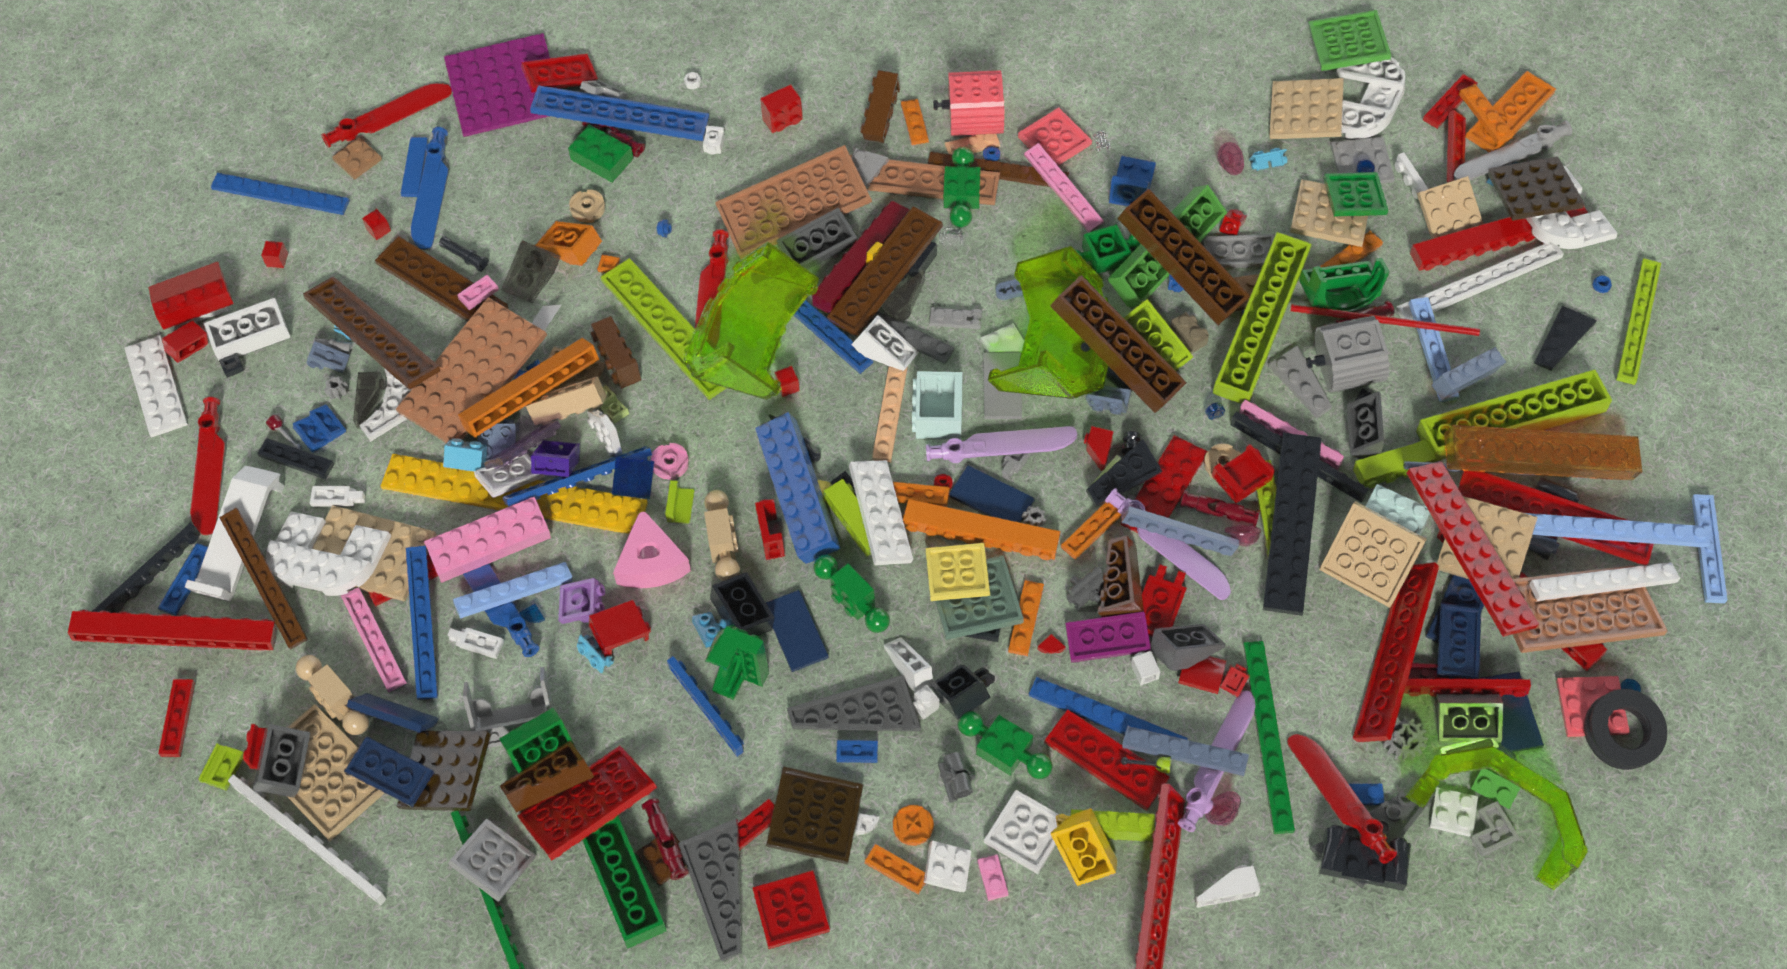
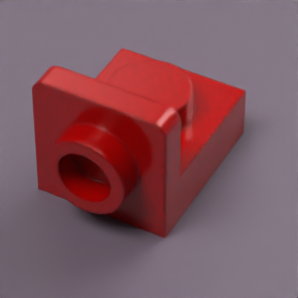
(1235, 679)

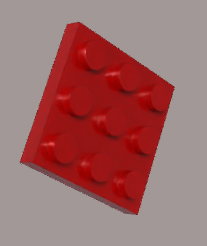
(791, 909)

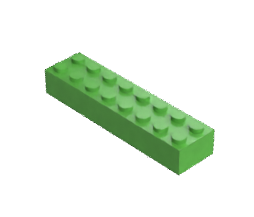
(1141, 271)

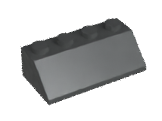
(818, 239)

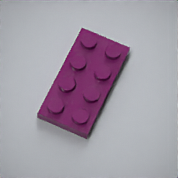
(1107, 637)

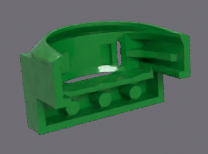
(1358, 275)
(734, 668)

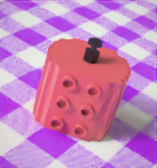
(974, 103)

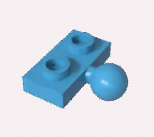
(707, 627)

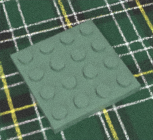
(983, 613)

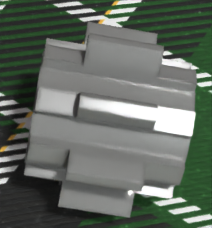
(336, 387)
(1034, 512)

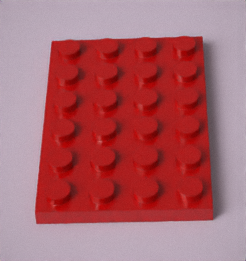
(584, 808)

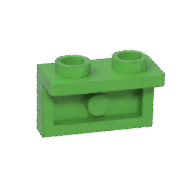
(1495, 787)

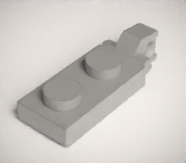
(1014, 463)

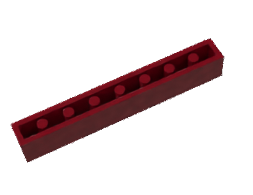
(854, 261)

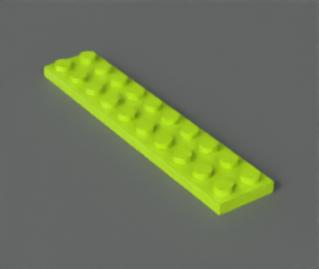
(656, 316)

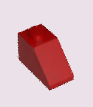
(1099, 445)

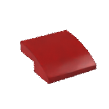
(1204, 675)

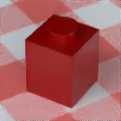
(376, 224)
(274, 254)
(788, 381)

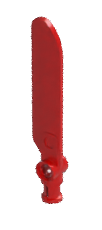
(388, 113)
(714, 273)
(207, 469)
(1340, 795)

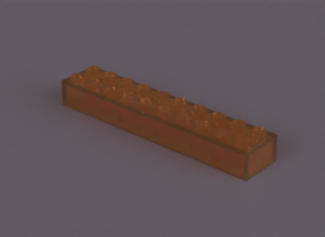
(1542, 452)

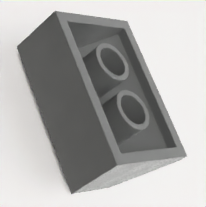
(1365, 426)
(1469, 717)

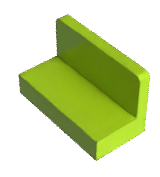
(679, 504)

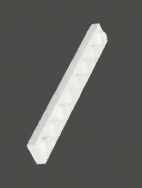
(1604, 581)

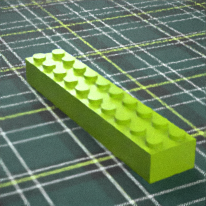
(1262, 319)
(1528, 409)

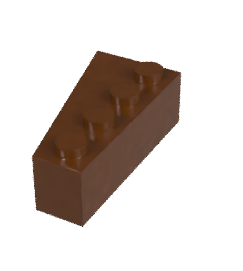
(880, 108)
(615, 350)
(1122, 580)
(547, 777)

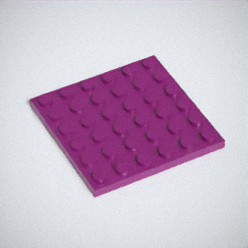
(491, 84)

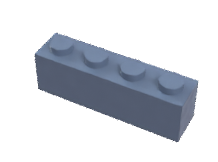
(1468, 373)

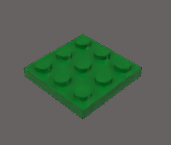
(1355, 194)

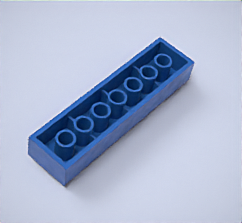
(797, 488)

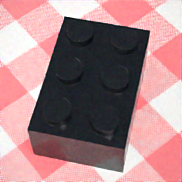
(742, 605)

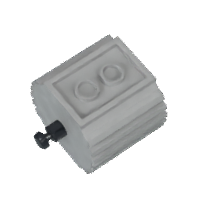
(1351, 354)

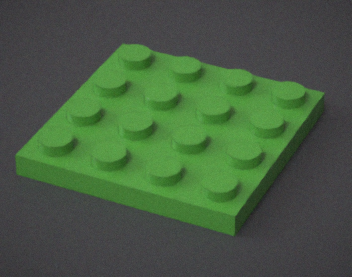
(1349, 40)

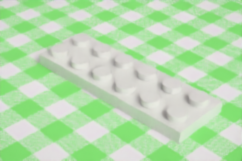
(155, 386)
(880, 512)

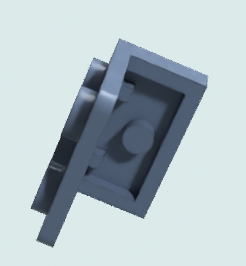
(1109, 399)
(499, 437)

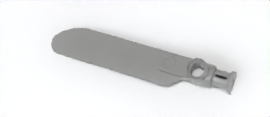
(1513, 152)

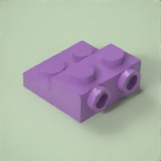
(580, 600)

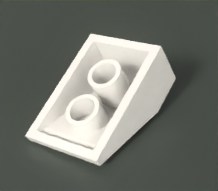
(884, 345)

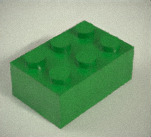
(600, 153)
(535, 739)

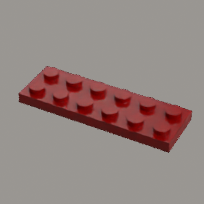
(1179, 466)
(1101, 758)

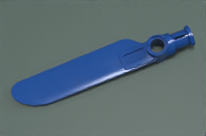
(430, 191)
(505, 614)

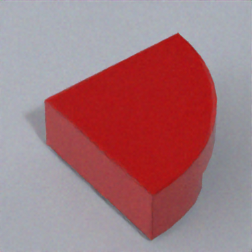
(1051, 645)

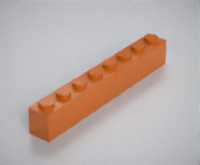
(528, 387)
(981, 529)

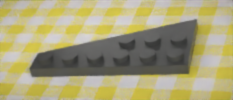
(870, 708)
(1396, 817)
(715, 873)

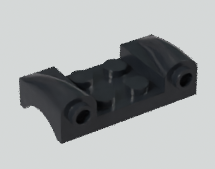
(1548, 544)
(1352, 860)

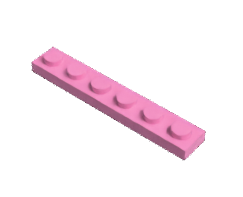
(1064, 188)
(1278, 426)
(373, 639)

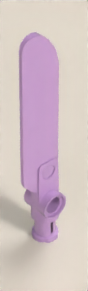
(1003, 443)
(1178, 552)
(1208, 779)

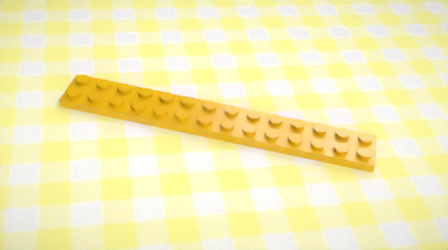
(568, 505)

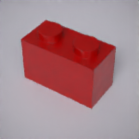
(185, 341)

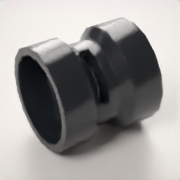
(1130, 440)

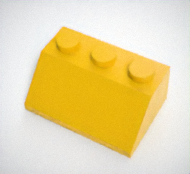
(1084, 847)

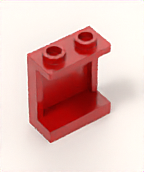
(1243, 474)
(772, 543)
(618, 626)

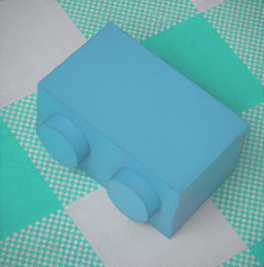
(464, 455)

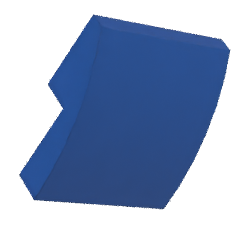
(319, 428)

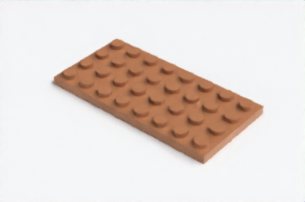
(792, 200)
(471, 368)
(1588, 617)

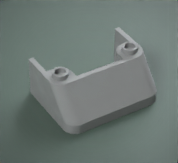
(505, 720)

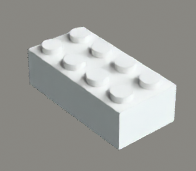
(247, 329)

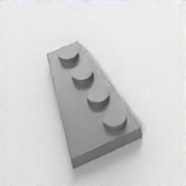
(868, 165)
(1301, 381)

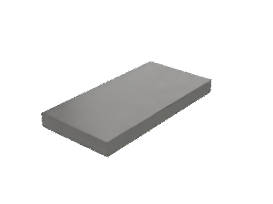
(1239, 250)
(997, 403)

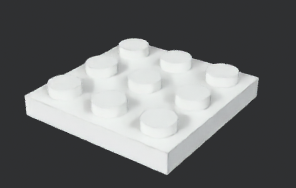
(1024, 832)

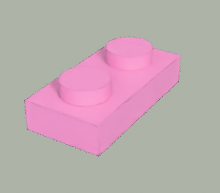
(478, 292)
(992, 877)

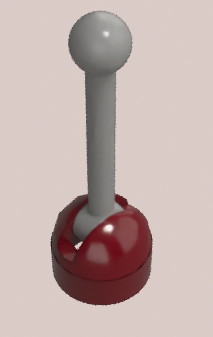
(275, 423)

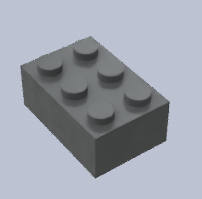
(281, 761)

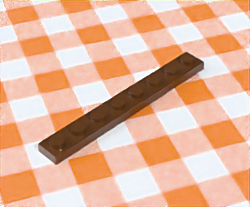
(1007, 171)
(263, 578)

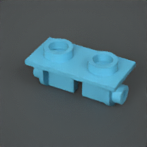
(1261, 159)
(588, 647)

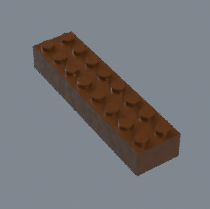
(1183, 257)
(1118, 344)

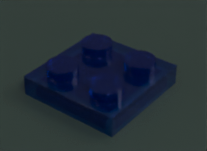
(633, 477)

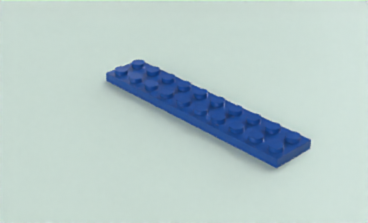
(620, 113)

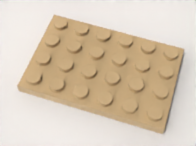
(390, 574)
(326, 792)

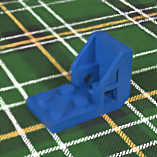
(1131, 181)

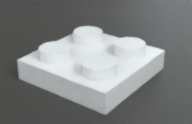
(1453, 812)
(947, 866)

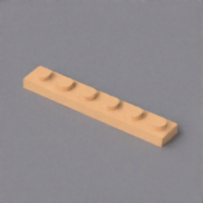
(889, 414)

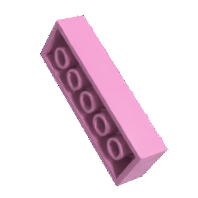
(487, 539)

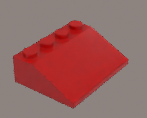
(190, 295)

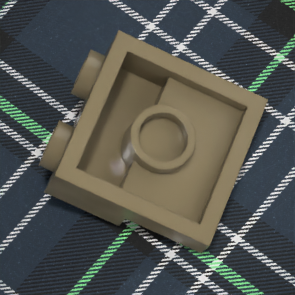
(1189, 332)

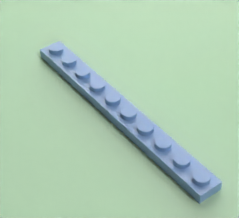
(1622, 530)

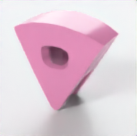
(649, 557)

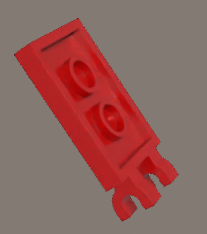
(1162, 599)

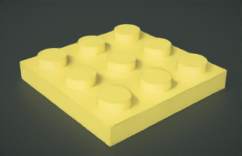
(957, 572)

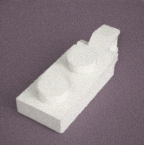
(335, 496)
(477, 641)

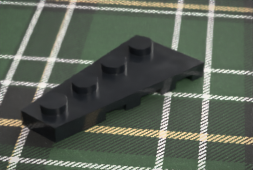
(1563, 336)
(1126, 474)

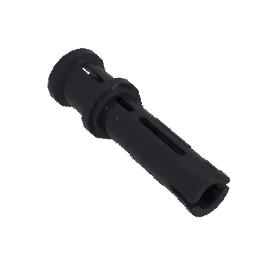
(469, 256)

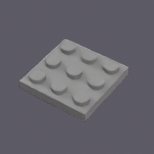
(1350, 152)
(492, 860)

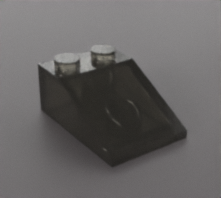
(530, 271)

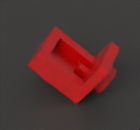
(1232, 222)

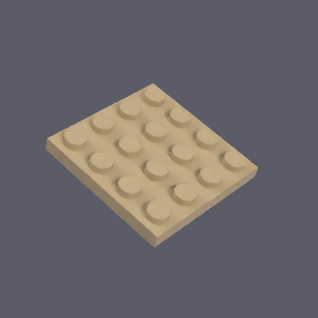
(1307, 108)
(1315, 217)
(1507, 532)
(1372, 554)

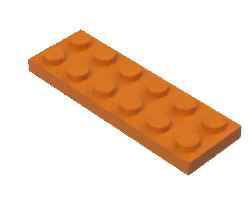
(1514, 108)

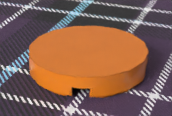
(913, 825)

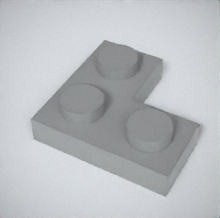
(602, 88)
(1498, 831)

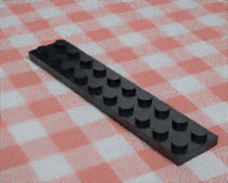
(1292, 524)

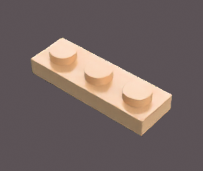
(975, 143)

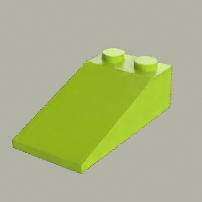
(1158, 335)

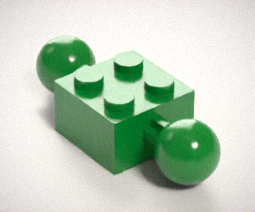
(961, 187)
(1107, 248)
(852, 593)
(1005, 745)

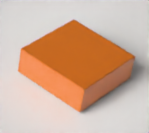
(607, 263)

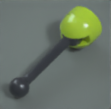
(1161, 764)

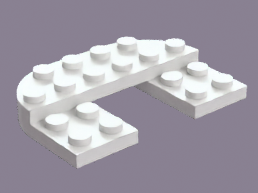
(1379, 100)
(1573, 231)
(333, 574)

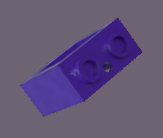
(563, 459)

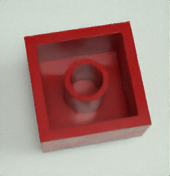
(781, 109)

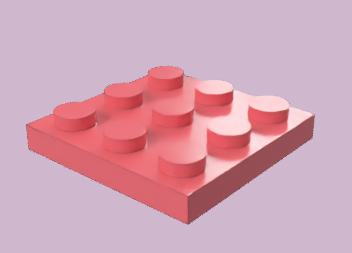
(1056, 135)
(1579, 694)

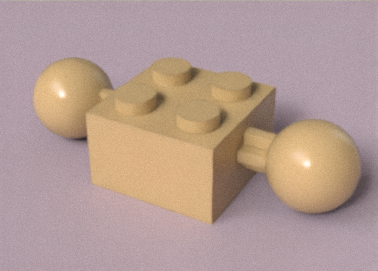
(721, 535)
(331, 694)

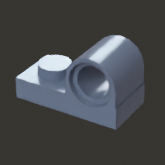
(326, 356)

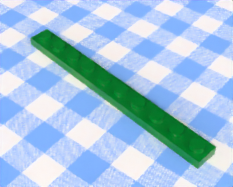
(1269, 738)
(495, 912)

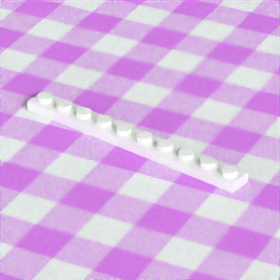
(1487, 278)
(314, 844)

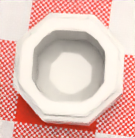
(692, 80)

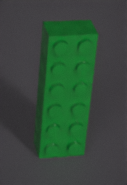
(624, 883)

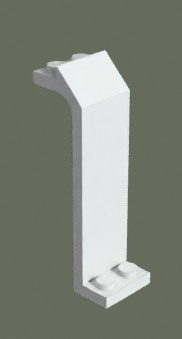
(222, 562)

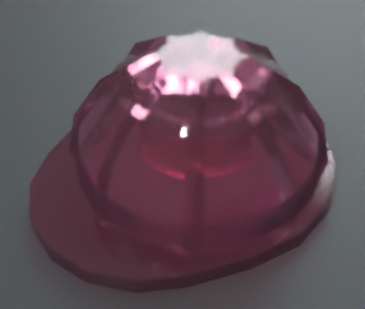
(1230, 158)
(1245, 534)
(1224, 809)

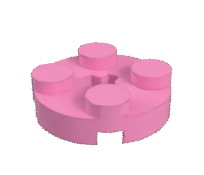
(674, 470)

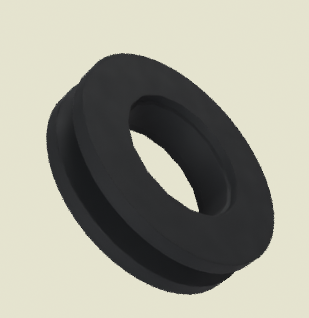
(1647, 713)

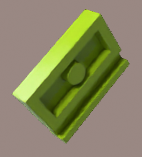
(221, 766)

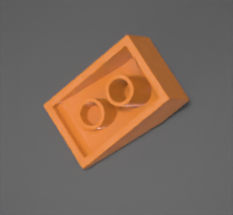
(571, 241)

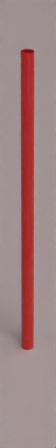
(1386, 320)

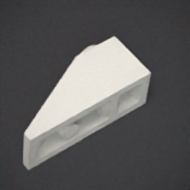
(910, 664)
(1236, 885)

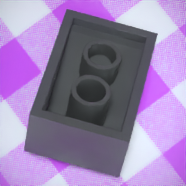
(1184, 645)

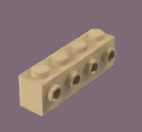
(567, 401)

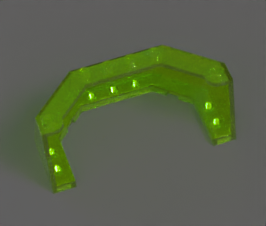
(746, 322)
(1052, 351)
(1486, 753)

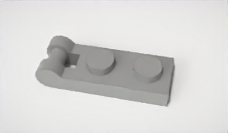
(955, 318)

